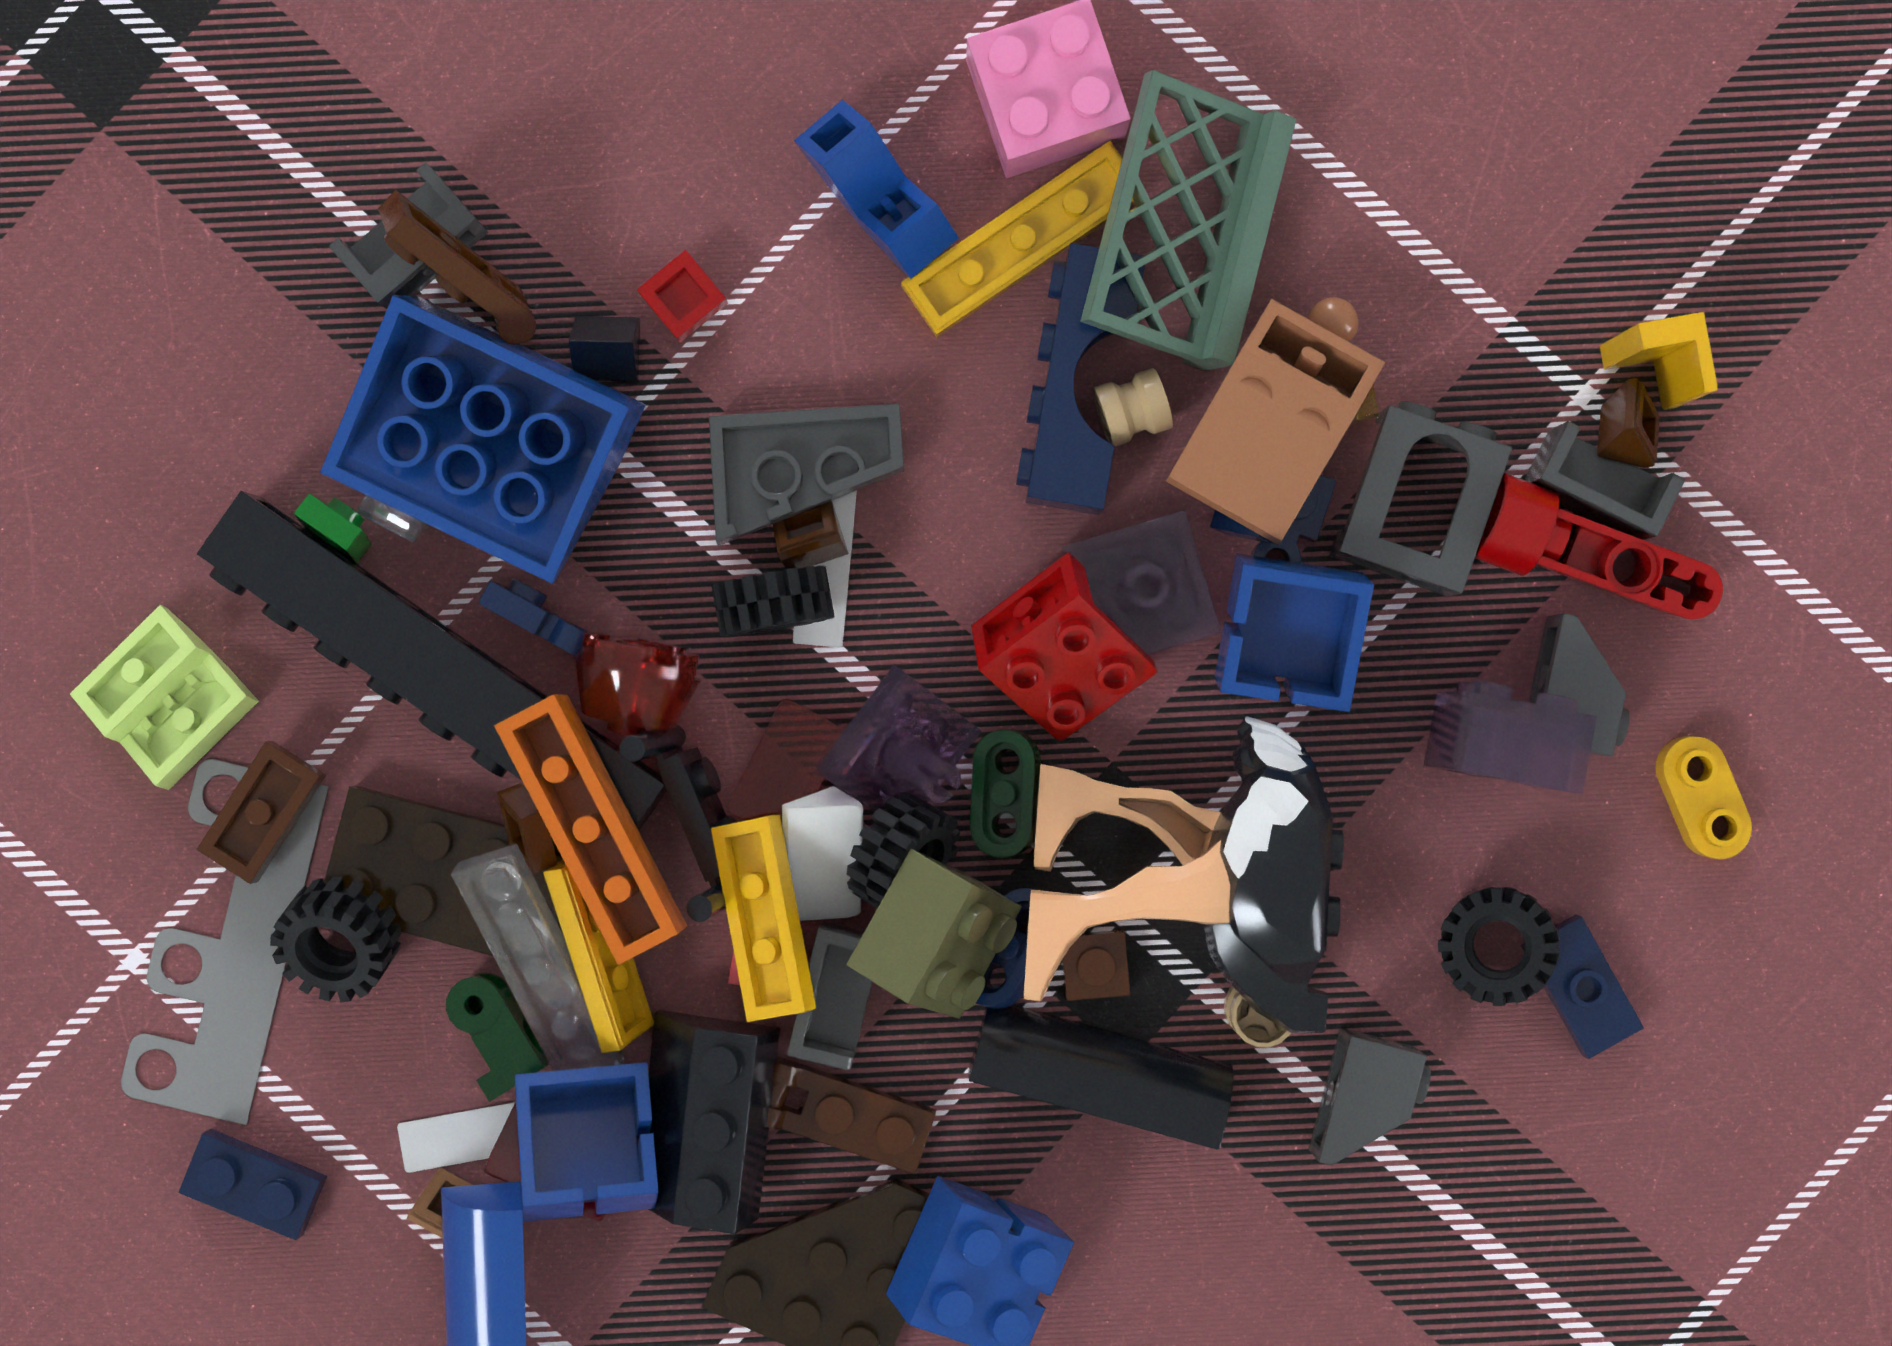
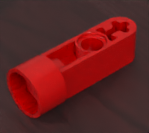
(1531, 530)

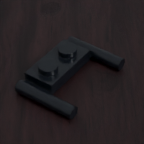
(693, 792)

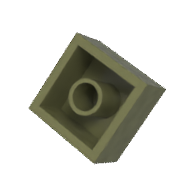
(935, 936)

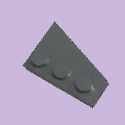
(797, 460)

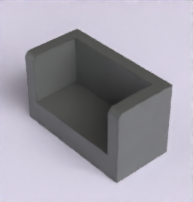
(384, 271)
(1601, 487)
(841, 997)

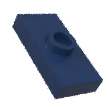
(1588, 992)

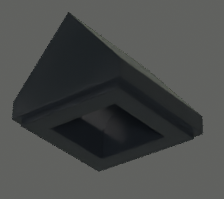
(606, 347)

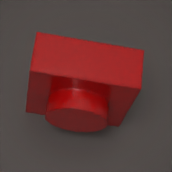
(682, 296)

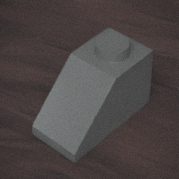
(1576, 669)
(1366, 1093)

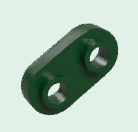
(1000, 792)

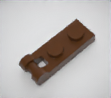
(458, 268)
(850, 1116)

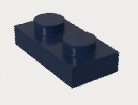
(252, 1184)

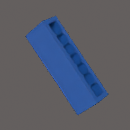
(484, 1265)

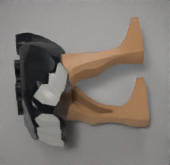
(1245, 874)

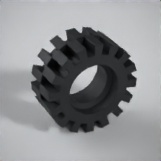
(772, 601)
(903, 826)
(319, 961)
(1494, 985)

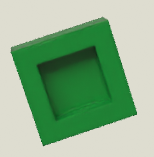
(335, 525)

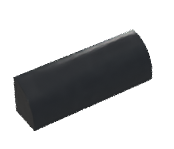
(1103, 1074)

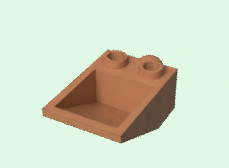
(1278, 416)

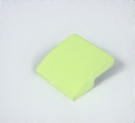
(164, 697)

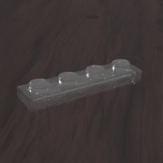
(531, 956)

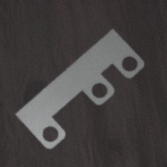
(236, 977)

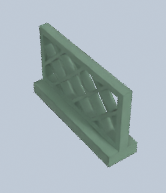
(1238, 234)

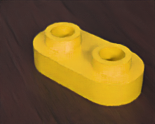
(1702, 800)

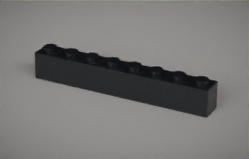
(390, 640)

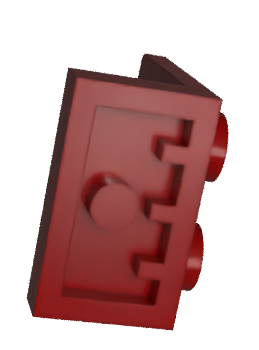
(1058, 651)

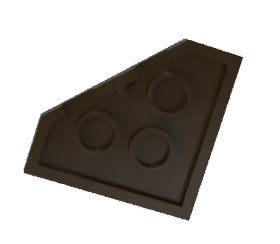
(822, 1272)

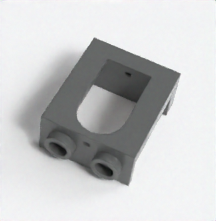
(1397, 433)

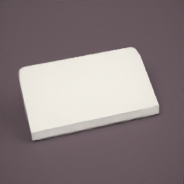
(819, 843)

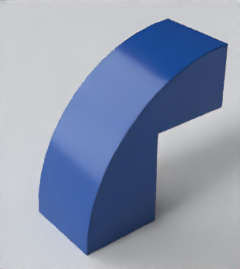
(875, 189)

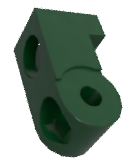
(498, 1028)

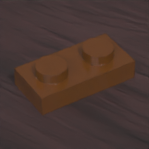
(261, 812)

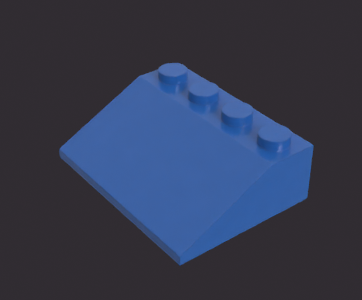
(480, 436)

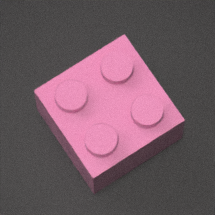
(1047, 87)

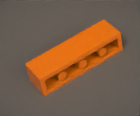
(591, 827)

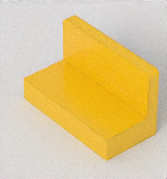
(1679, 355)

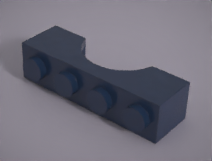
(1069, 459)

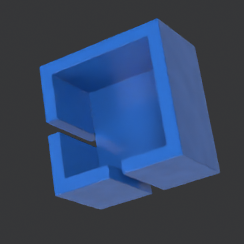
(1295, 626)
(582, 1141)
(973, 1274)

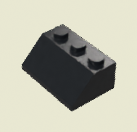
(710, 1118)

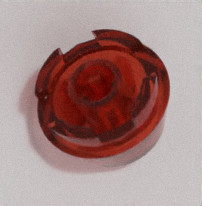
(634, 682)

